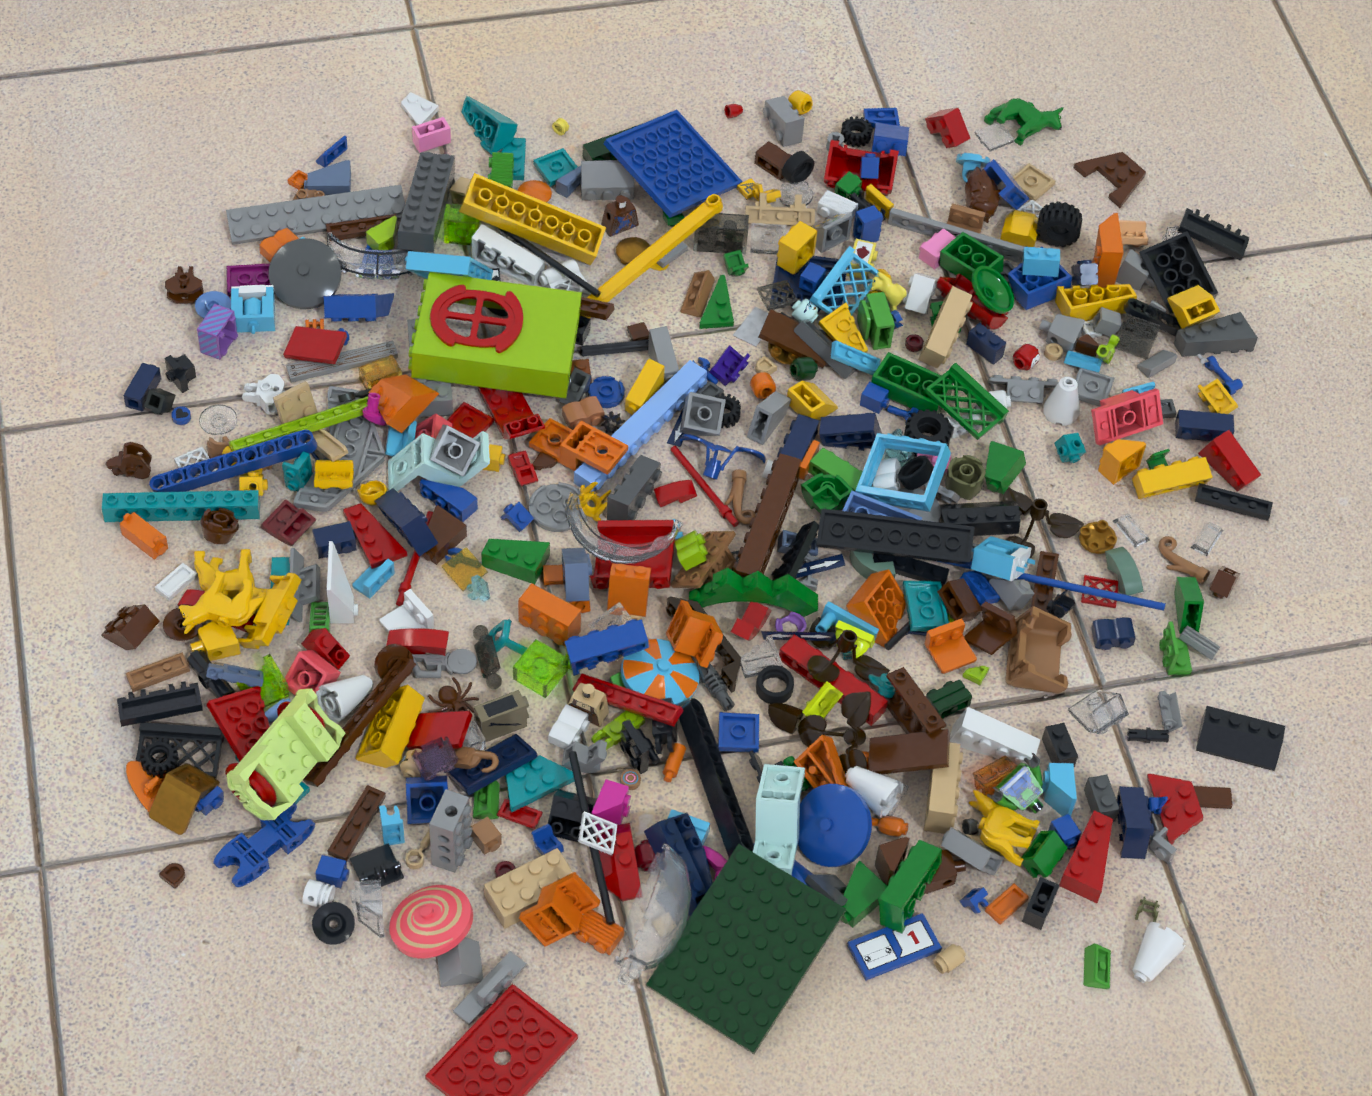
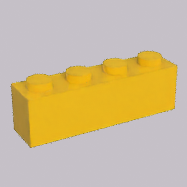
(1172, 477)

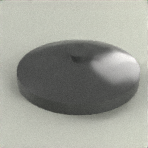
(304, 273)

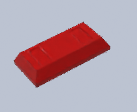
(525, 816)

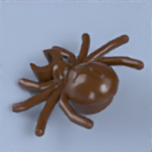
(452, 700)

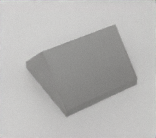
(461, 964)

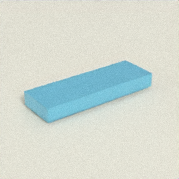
(854, 357)

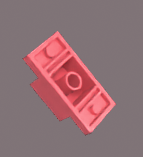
(1126, 415)

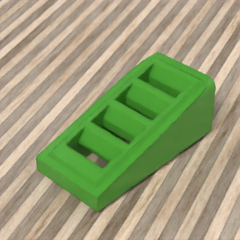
(314, 605)

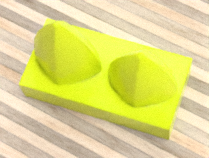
(863, 641)
(823, 701)

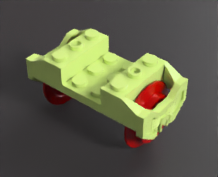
(284, 756)

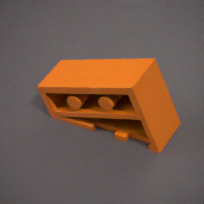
(822, 763)

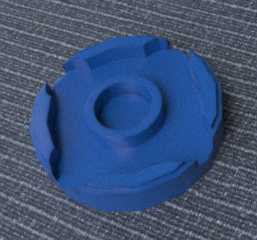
(607, 390)

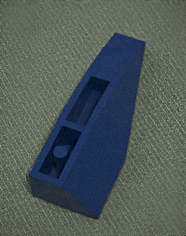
(683, 838)

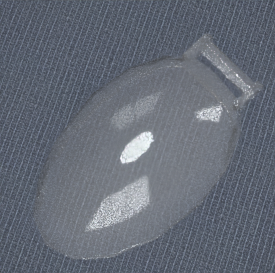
(656, 916)

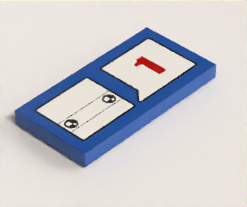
(890, 950)

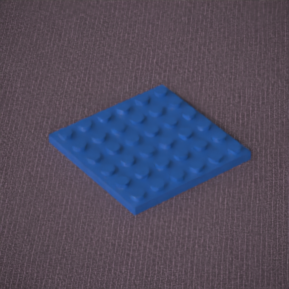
(672, 163)

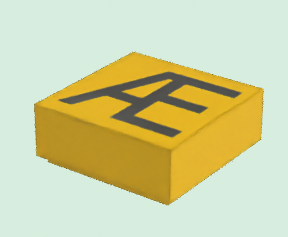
(746, 188)

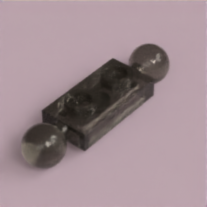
(487, 657)

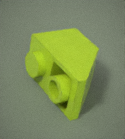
(383, 235)

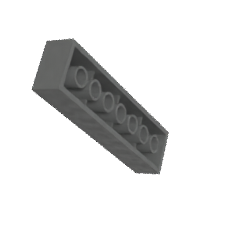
(426, 202)

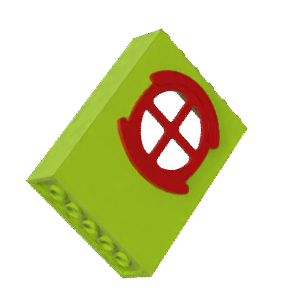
(527, 357)

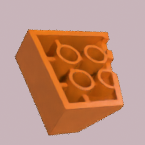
(1108, 251)
(402, 400)

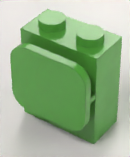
(876, 320)

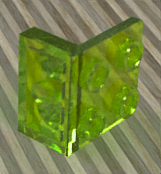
(274, 683)

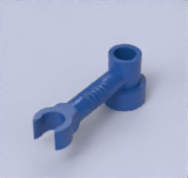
(1230, 385)

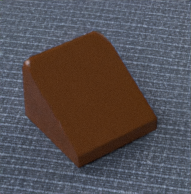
(1087, 345)

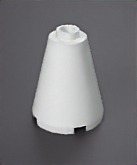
(1063, 402)
(343, 696)
(875, 789)
(1156, 952)

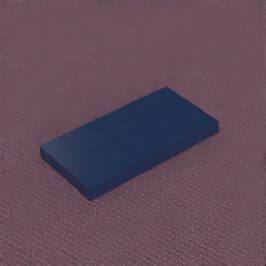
(511, 754)

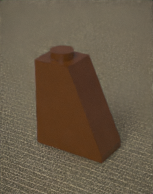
(448, 533)

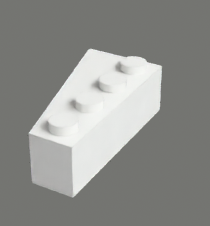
(499, 252)
(992, 737)

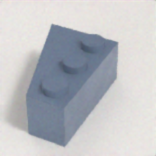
(576, 573)

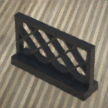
(185, 734)

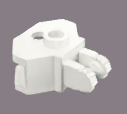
(264, 391)

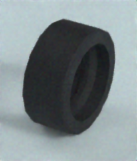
(798, 167)
(916, 472)
(774, 672)

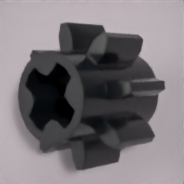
(615, 418)

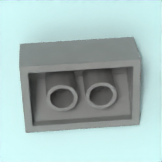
(605, 180)

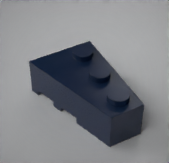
(849, 430)
(1134, 822)

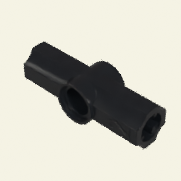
(199, 663)

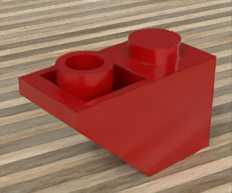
(326, 646)

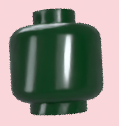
(803, 368)

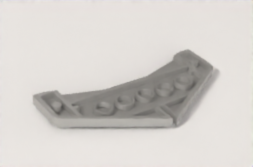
(363, 448)

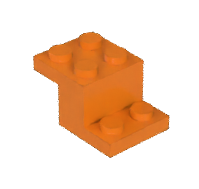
(694, 634)
(559, 909)

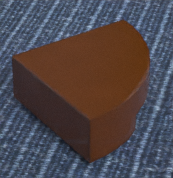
(544, 461)

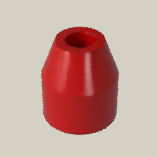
(733, 110)

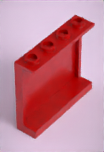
(637, 533)

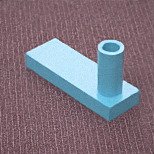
(833, 613)

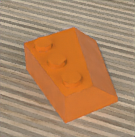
(879, 604)

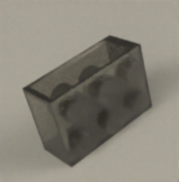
(722, 234)

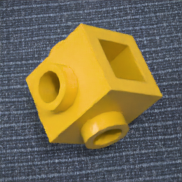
(253, 477)

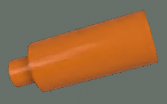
(673, 762)

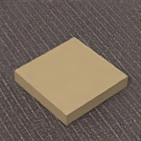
(1033, 181)

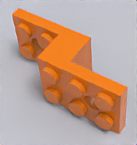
(579, 446)

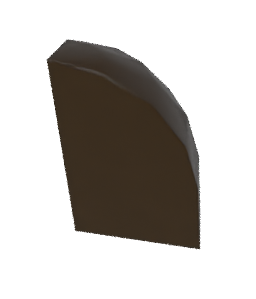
(784, 716)

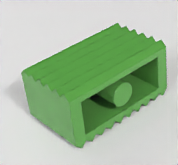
(502, 168)

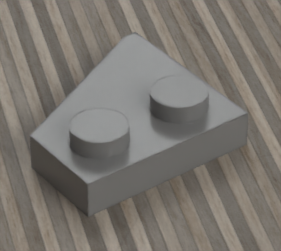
(947, 495)

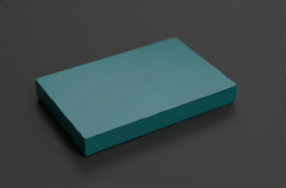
(924, 605)

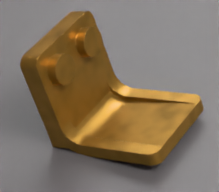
(180, 796)

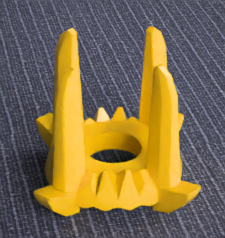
(585, 497)

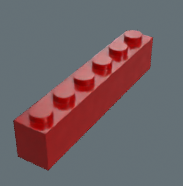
(796, 654)

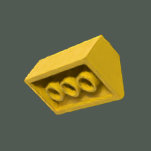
(391, 729)

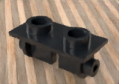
(1060, 605)

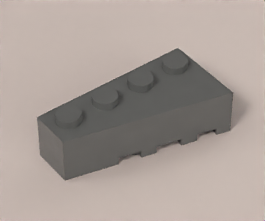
(1215, 336)
(633, 489)

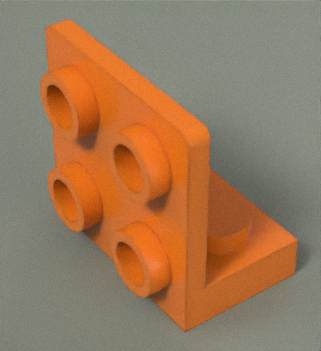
(949, 646)

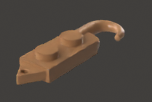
(470, 757)

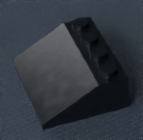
(1176, 267)

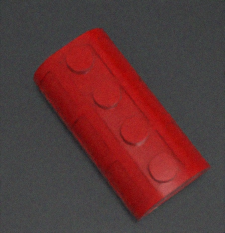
(977, 311)

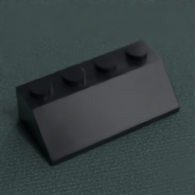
(986, 517)
(1240, 738)

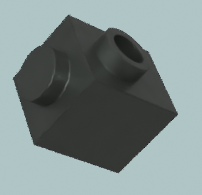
(159, 401)

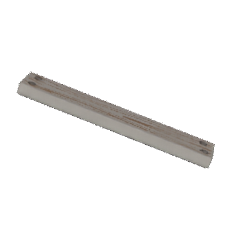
(345, 361)

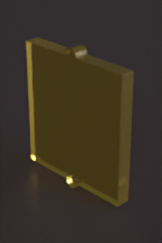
(463, 567)

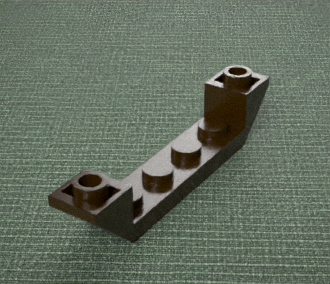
(730, 657)

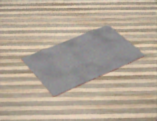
(751, 327)

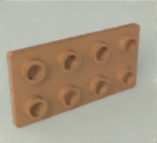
(718, 558)

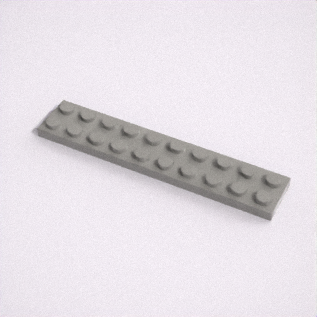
(313, 213)

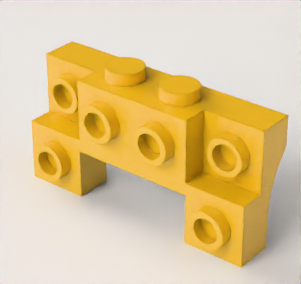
(273, 611)

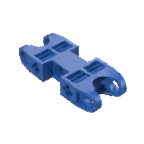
(253, 852)

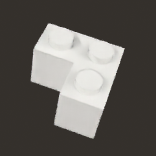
(920, 293)

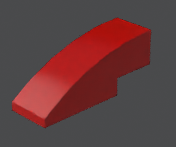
(420, 640)

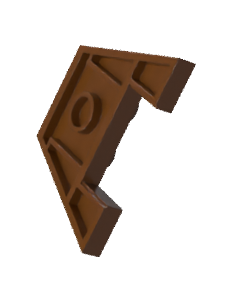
(1118, 170)

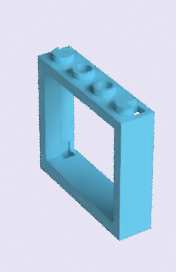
(423, 263)
(908, 444)

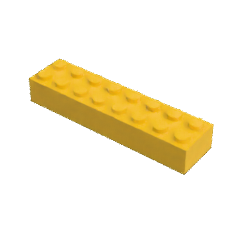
(532, 219)

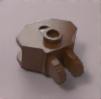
(184, 285)
(130, 462)

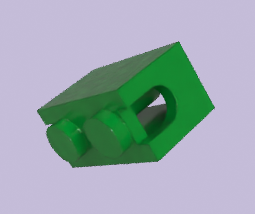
(1044, 854)

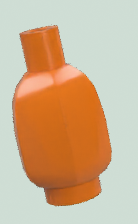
(891, 825)

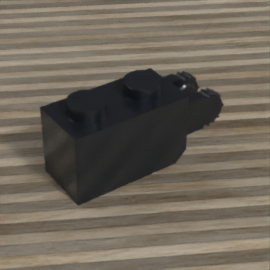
(664, 733)

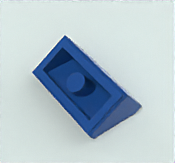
(333, 152)

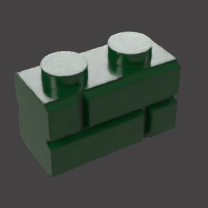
(950, 698)

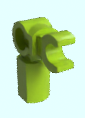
(1107, 351)

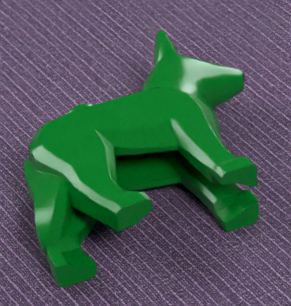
(1027, 117)

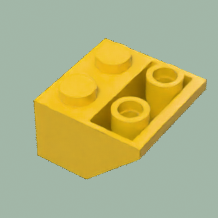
(1193, 306)
(810, 400)

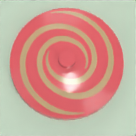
(431, 921)

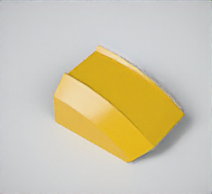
(1020, 228)

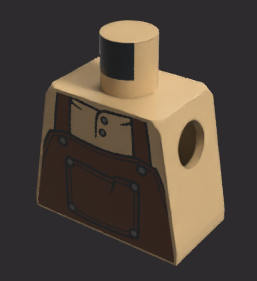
(592, 702)

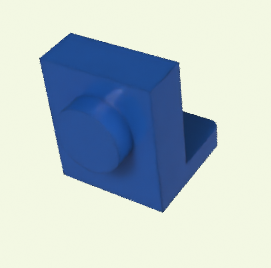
(517, 515)
(211, 801)
(545, 840)

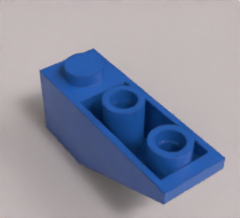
(451, 498)

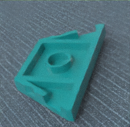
(535, 781)

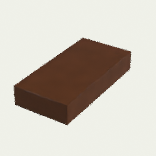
(1214, 797)

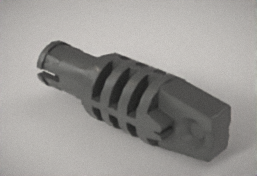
(716, 686)

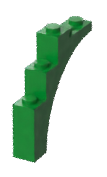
(758, 588)

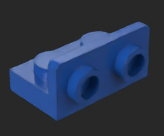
(980, 587)

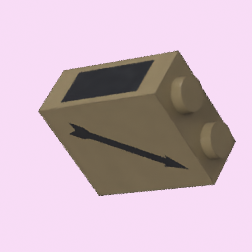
(502, 715)

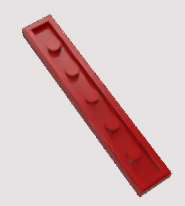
(634, 701)

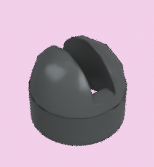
(969, 826)

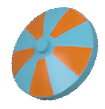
(661, 672)

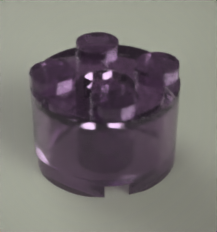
(435, 757)

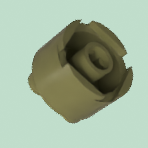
(965, 476)

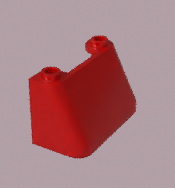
(845, 159)

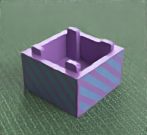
(217, 331)

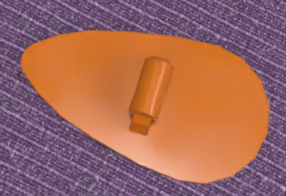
(143, 785)

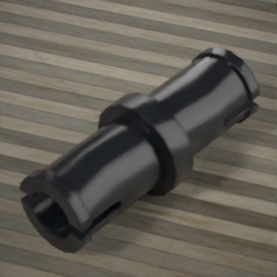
(1148, 735)

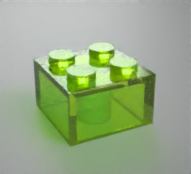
(459, 226)
(540, 668)

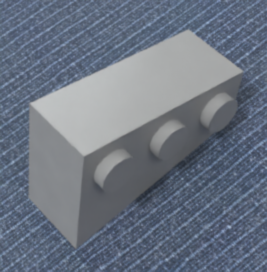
(784, 121)

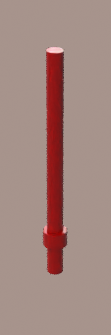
(724, 510)
(406, 584)

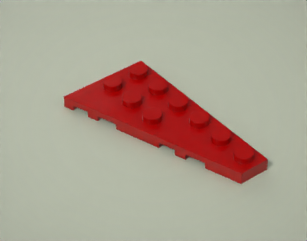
(240, 718)

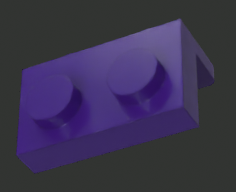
(729, 365)

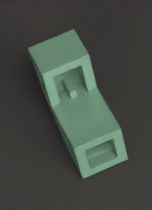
(865, 565)
(1124, 566)

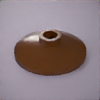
(173, 627)

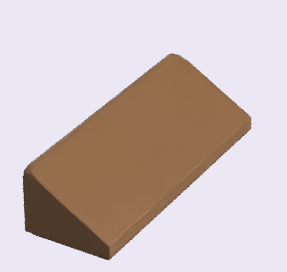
(698, 293)

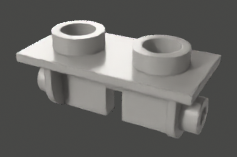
(1170, 711)

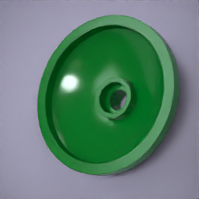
(992, 289)

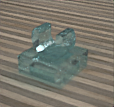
(479, 588)

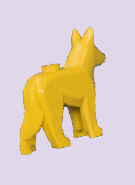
(232, 577)
(220, 608)
(1001, 827)

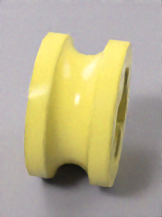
(560, 126)

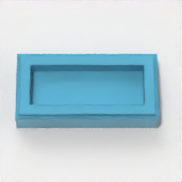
(1083, 361)

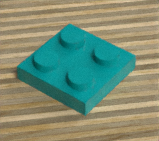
(554, 165)

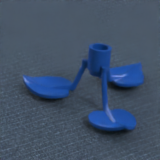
(713, 466)

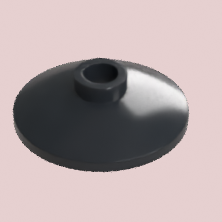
(333, 912)

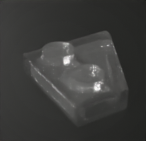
(760, 658)

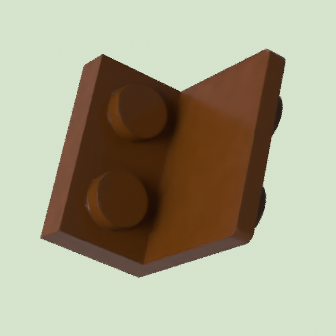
(994, 630)

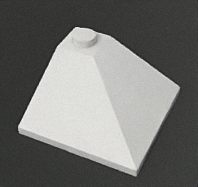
(338, 591)

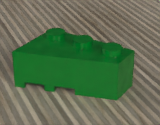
(516, 558)

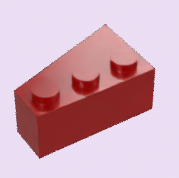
(1230, 461)

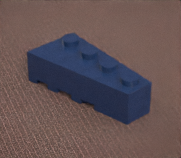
(407, 520)

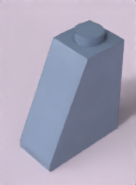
(330, 179)

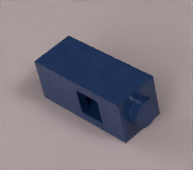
(146, 378)

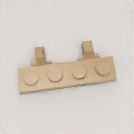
(790, 215)

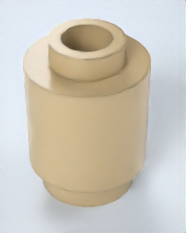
(949, 958)

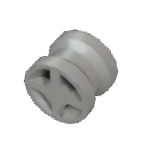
(835, 136)

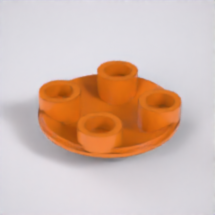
(536, 189)

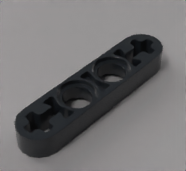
(1134, 306)

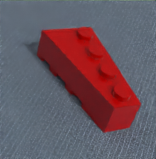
(1088, 863)

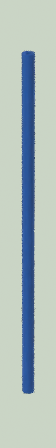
(1083, 589)

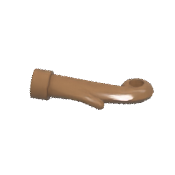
(739, 479)
(1180, 563)

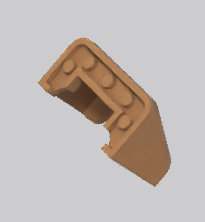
(1036, 652)

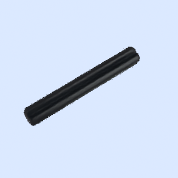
(612, 348)

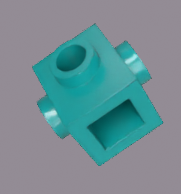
(1070, 448)

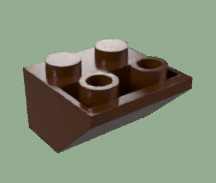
(130, 626)

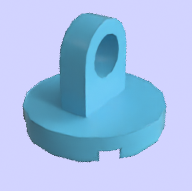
(970, 162)

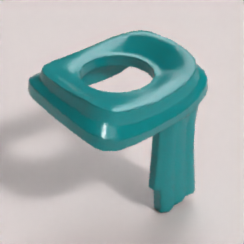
(503, 640)

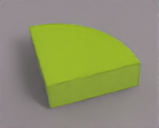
(976, 674)

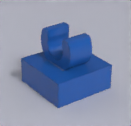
(973, 898)

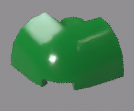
(826, 492)

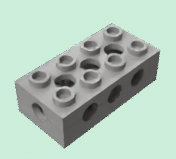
(450, 831)

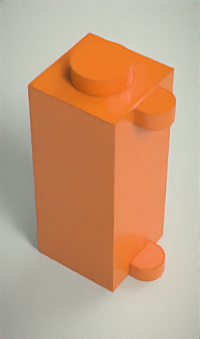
(143, 535)

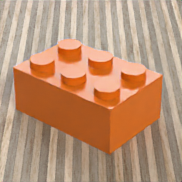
(549, 615)

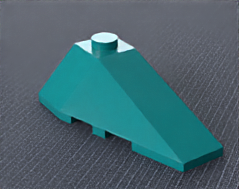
(489, 125)

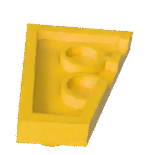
(842, 328)

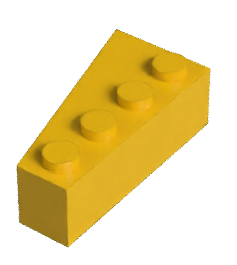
(1086, 302)

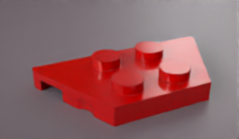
(1182, 807)

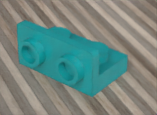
(298, 473)

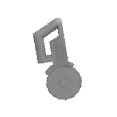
(459, 661)

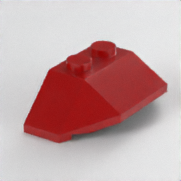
(621, 867)

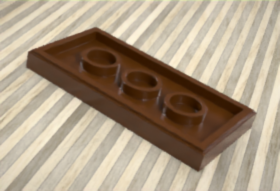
(780, 332)
(909, 752)

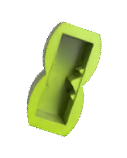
(691, 550)

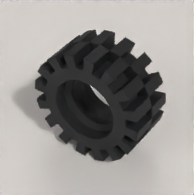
(856, 125)
(732, 405)
(159, 747)

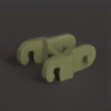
(1154, 912)

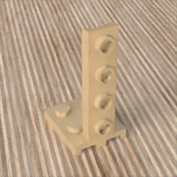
(299, 403)

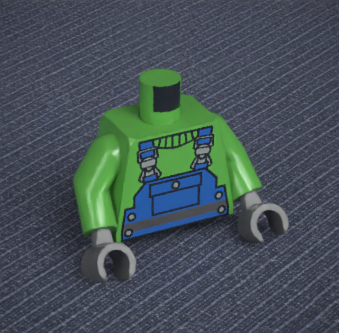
(1021, 787)

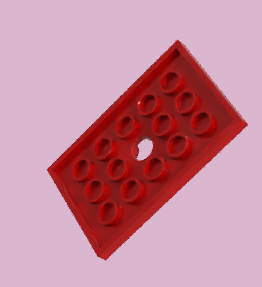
(510, 1025)

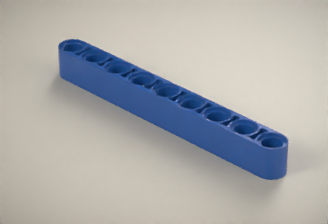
(242, 466)

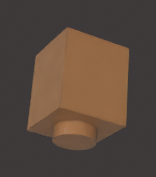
(486, 836)

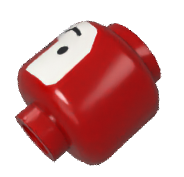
(1026, 357)

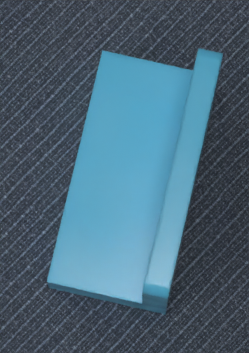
(397, 441)
(374, 578)

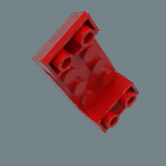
(511, 412)

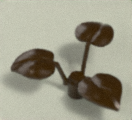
(1061, 524)
(825, 671)
(854, 708)

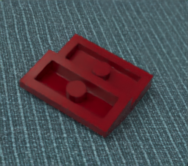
(288, 523)

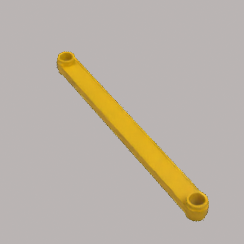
(639, 265)

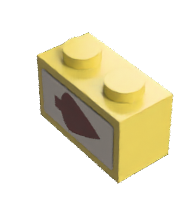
(867, 252)

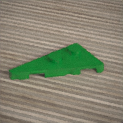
(718, 310)

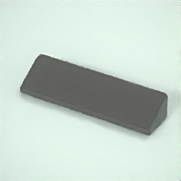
(822, 346)

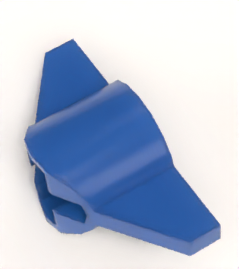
(1155, 804)

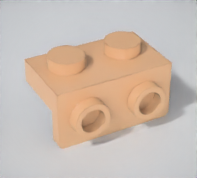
(1133, 233)

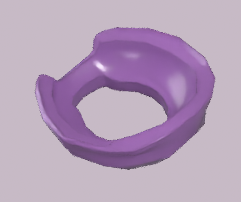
(793, 618)

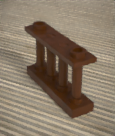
(911, 706)

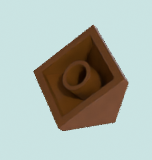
(889, 858)

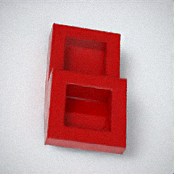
(522, 468)
(675, 491)

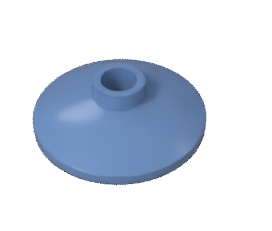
(208, 299)

